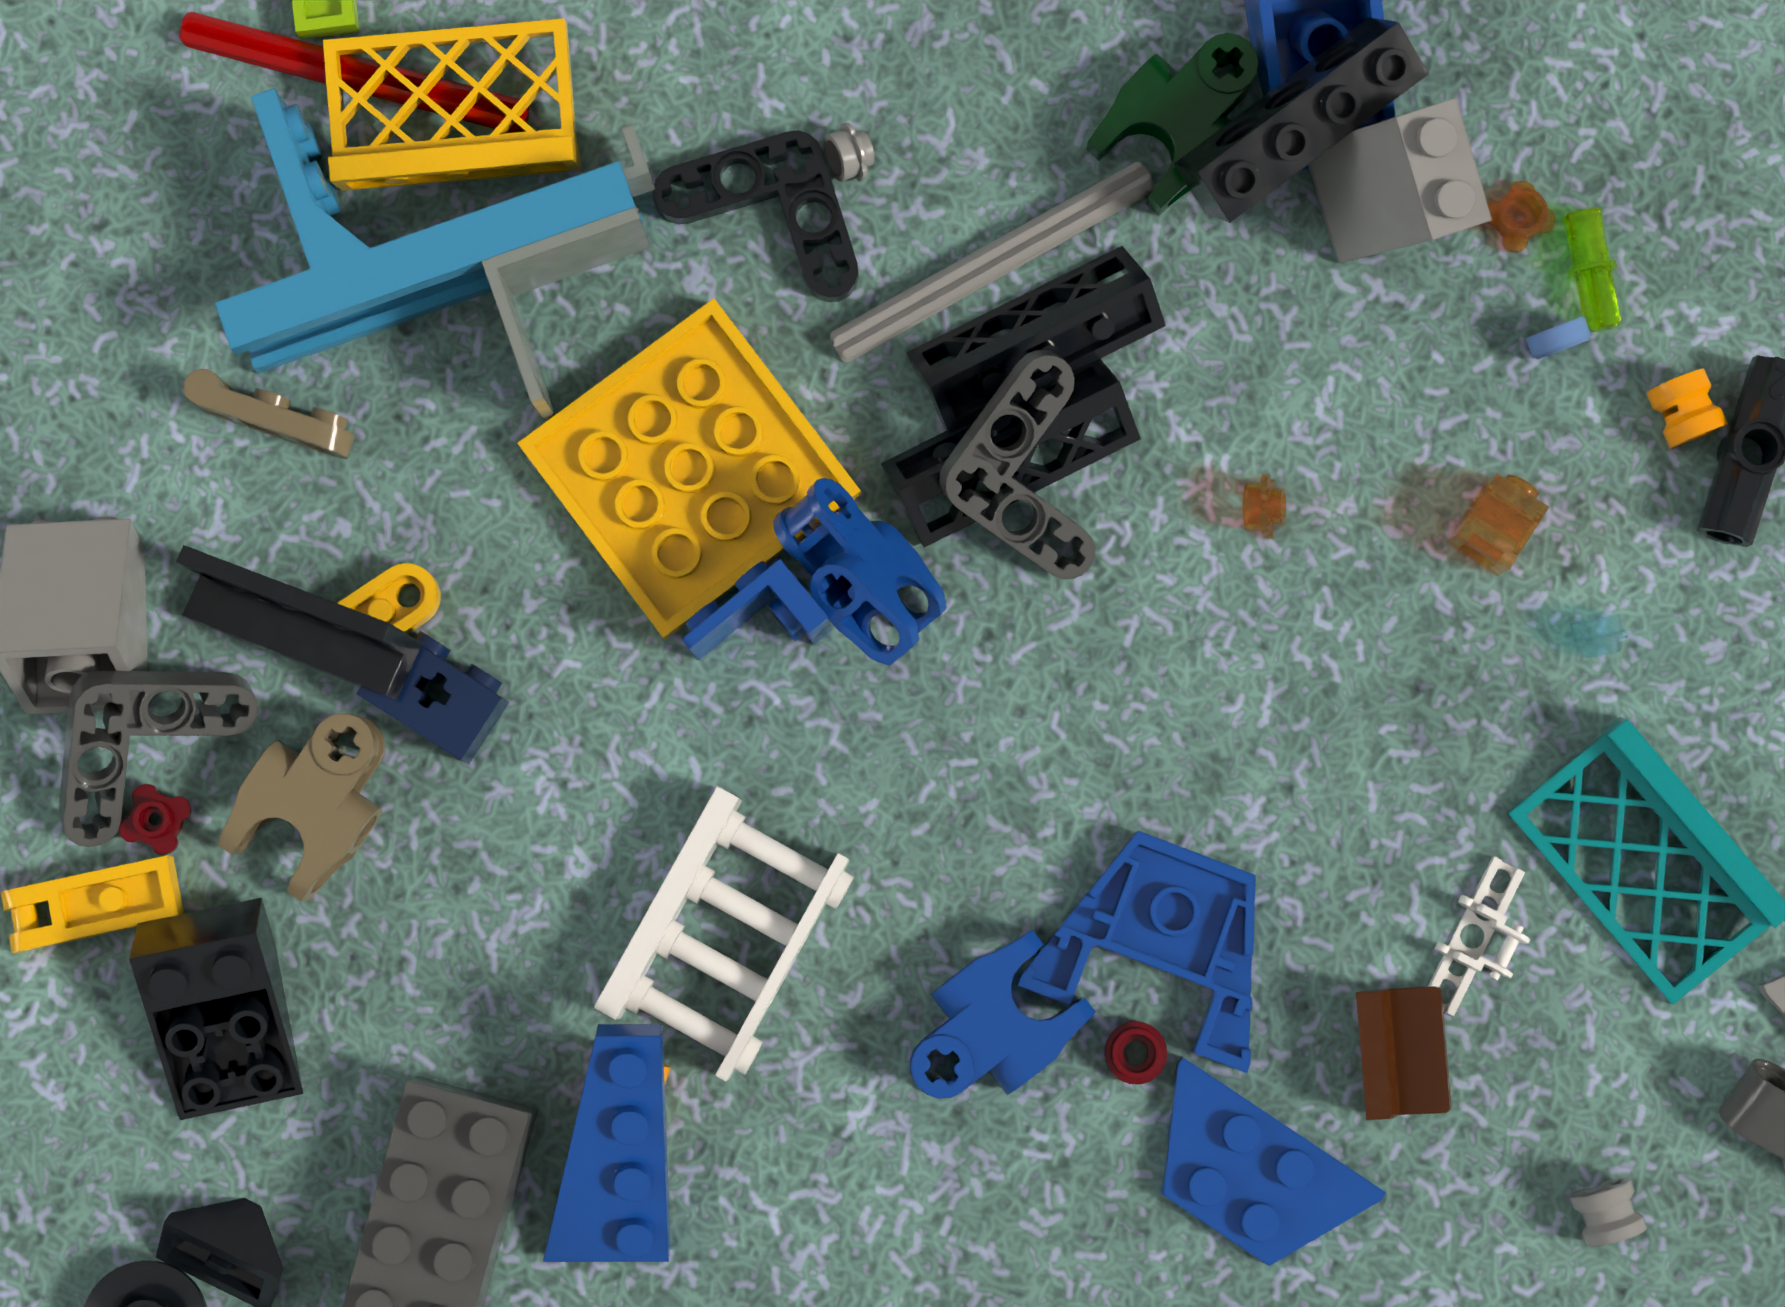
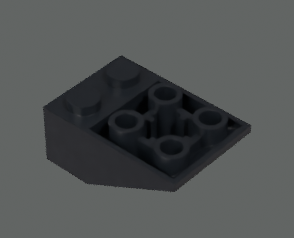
(217, 1007)

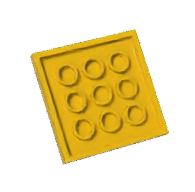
(684, 466)

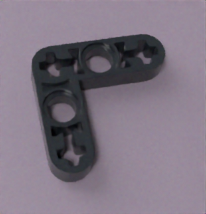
(793, 192)

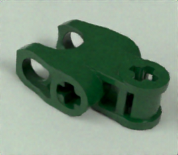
(1178, 106)

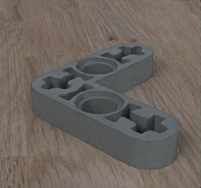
(1001, 463)
(129, 717)

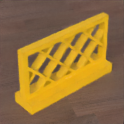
(453, 158)

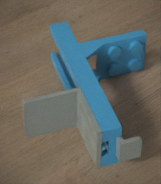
(492, 250)

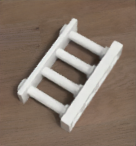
(664, 936)

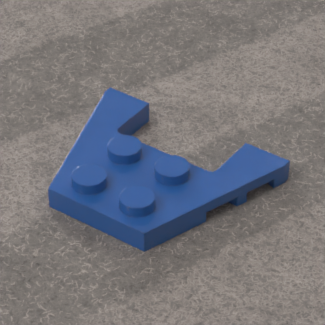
(1174, 916)

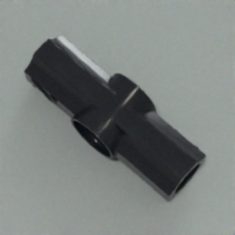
(1739, 486)

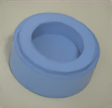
(1558, 338)

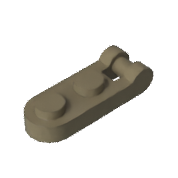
(269, 414)

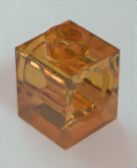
(1500, 522)

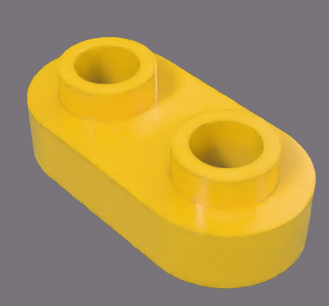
(381, 597)

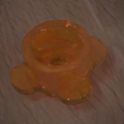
(1532, 205)
(1263, 506)

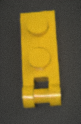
(93, 903)

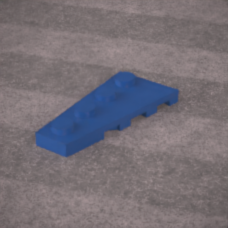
(616, 1164)

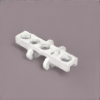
(1473, 957)

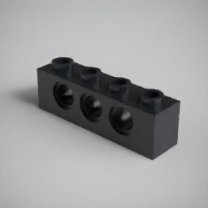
(1301, 118)

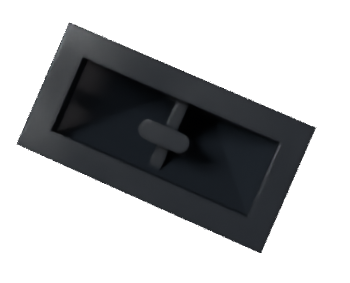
(226, 1248)

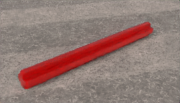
(307, 61)

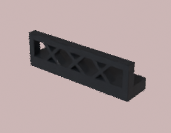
(1083, 330)
(917, 471)
(299, 625)

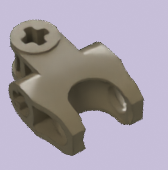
(315, 795)

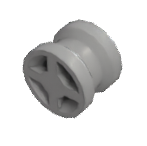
(1608, 1212)

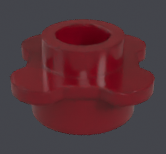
(172, 814)

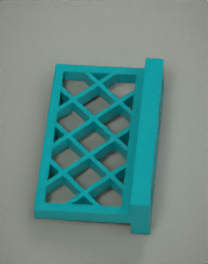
(1690, 824)

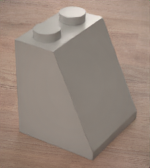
(1399, 183)
(70, 607)

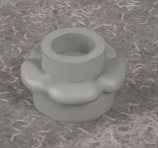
(852, 149)

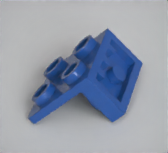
(758, 587)

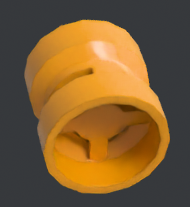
(1687, 408)

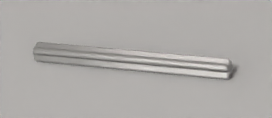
(992, 262)

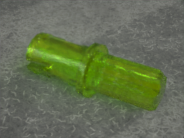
(1592, 268)

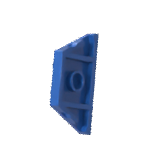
(1253, 1172)

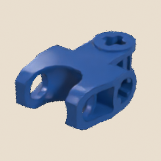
(858, 569)
(989, 1029)

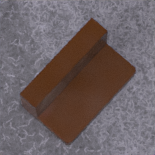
(1403, 1052)

